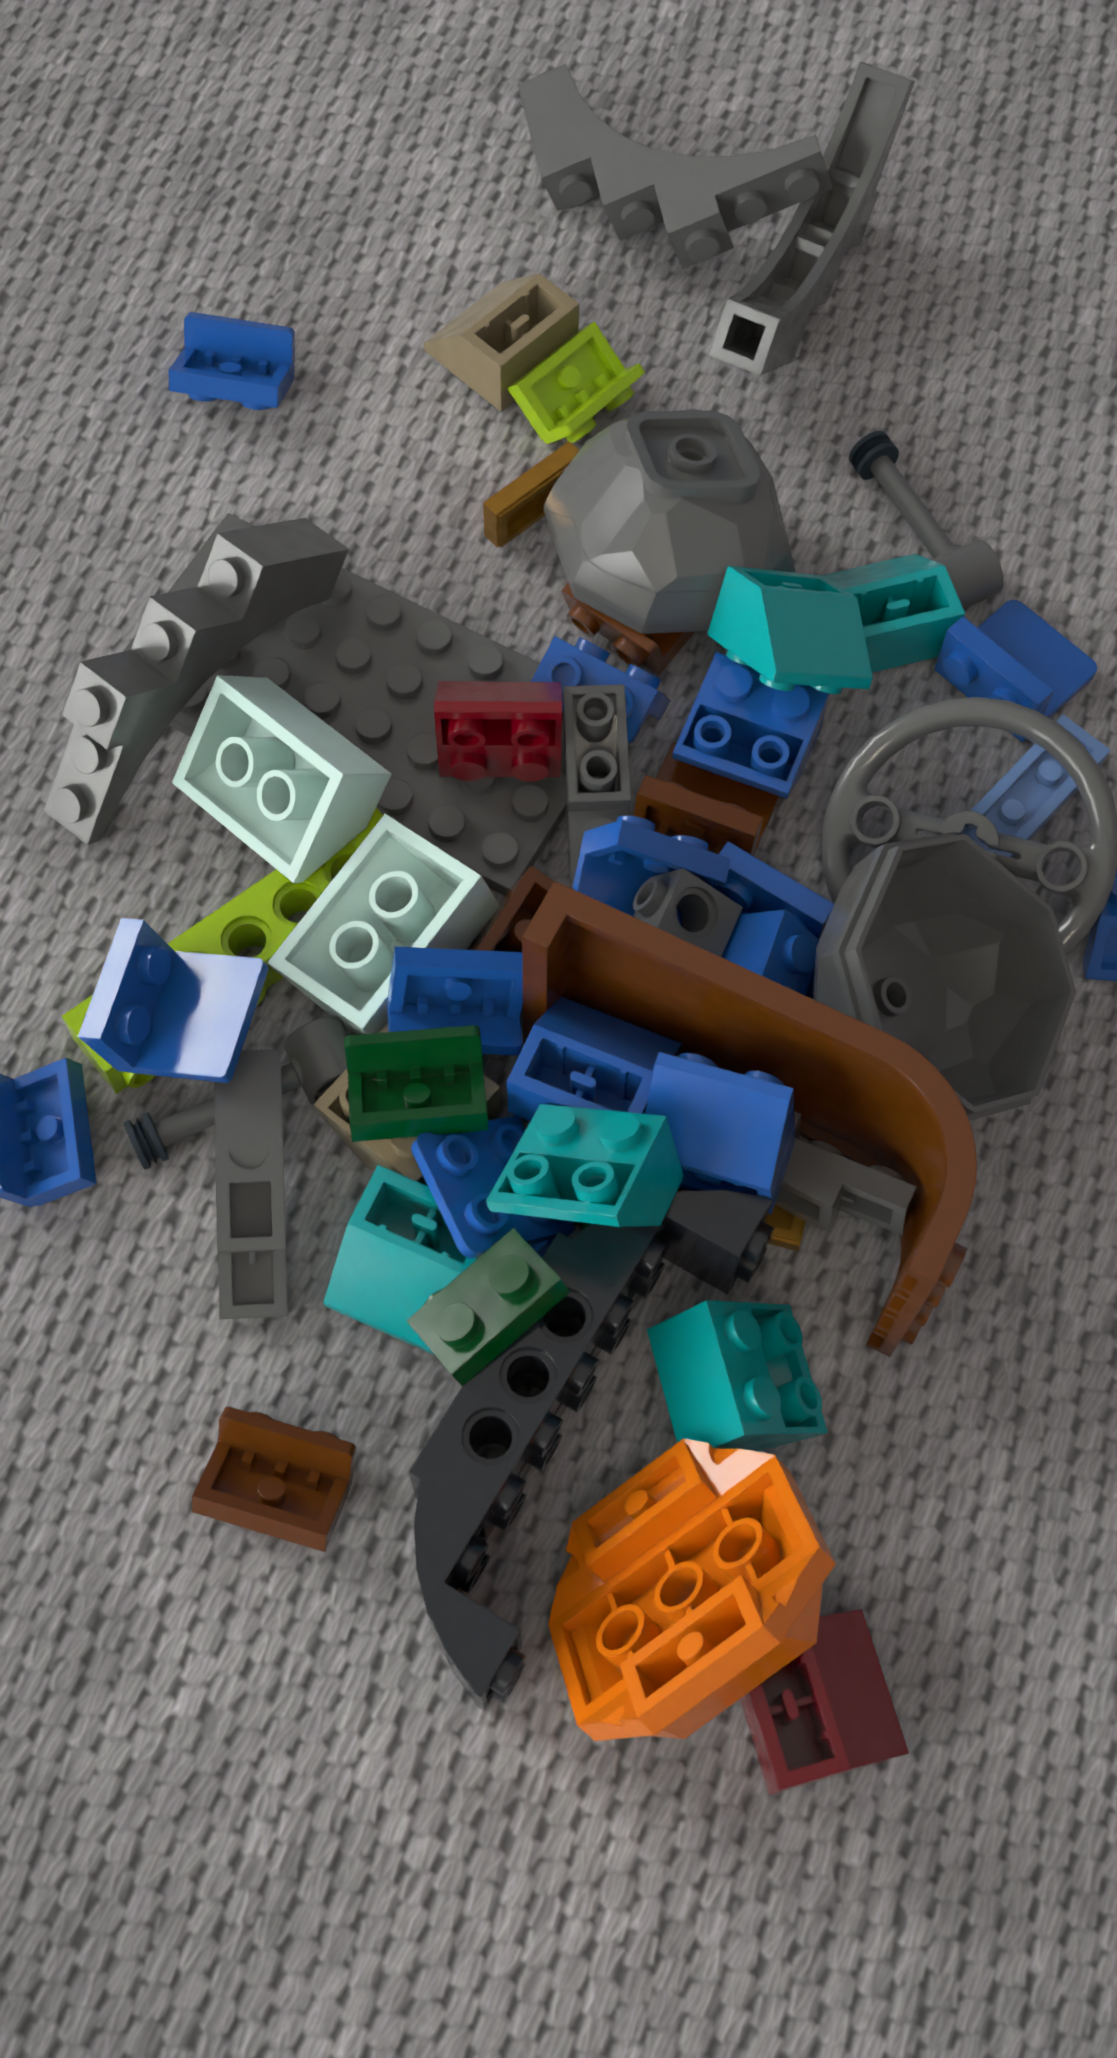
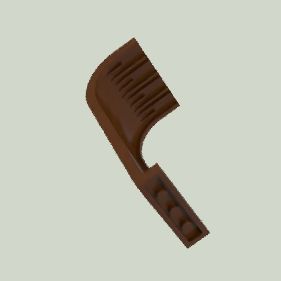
(848, 1078)

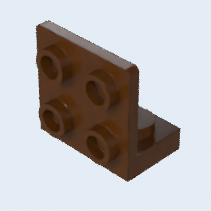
(704, 806)

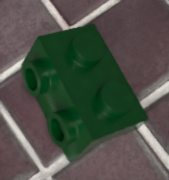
(415, 1083)
(488, 1306)

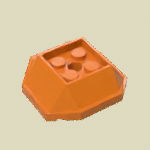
(686, 1591)

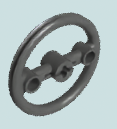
(1097, 859)

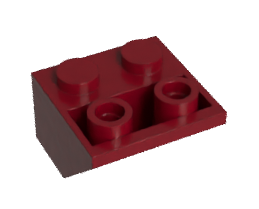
(498, 729)
(824, 1709)

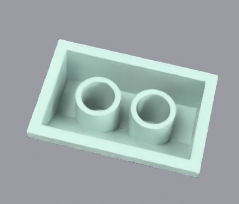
(278, 775)
(384, 897)

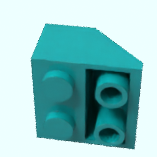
(902, 608)
(792, 629)
(591, 1168)
(393, 1256)
(737, 1376)

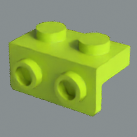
(574, 385)

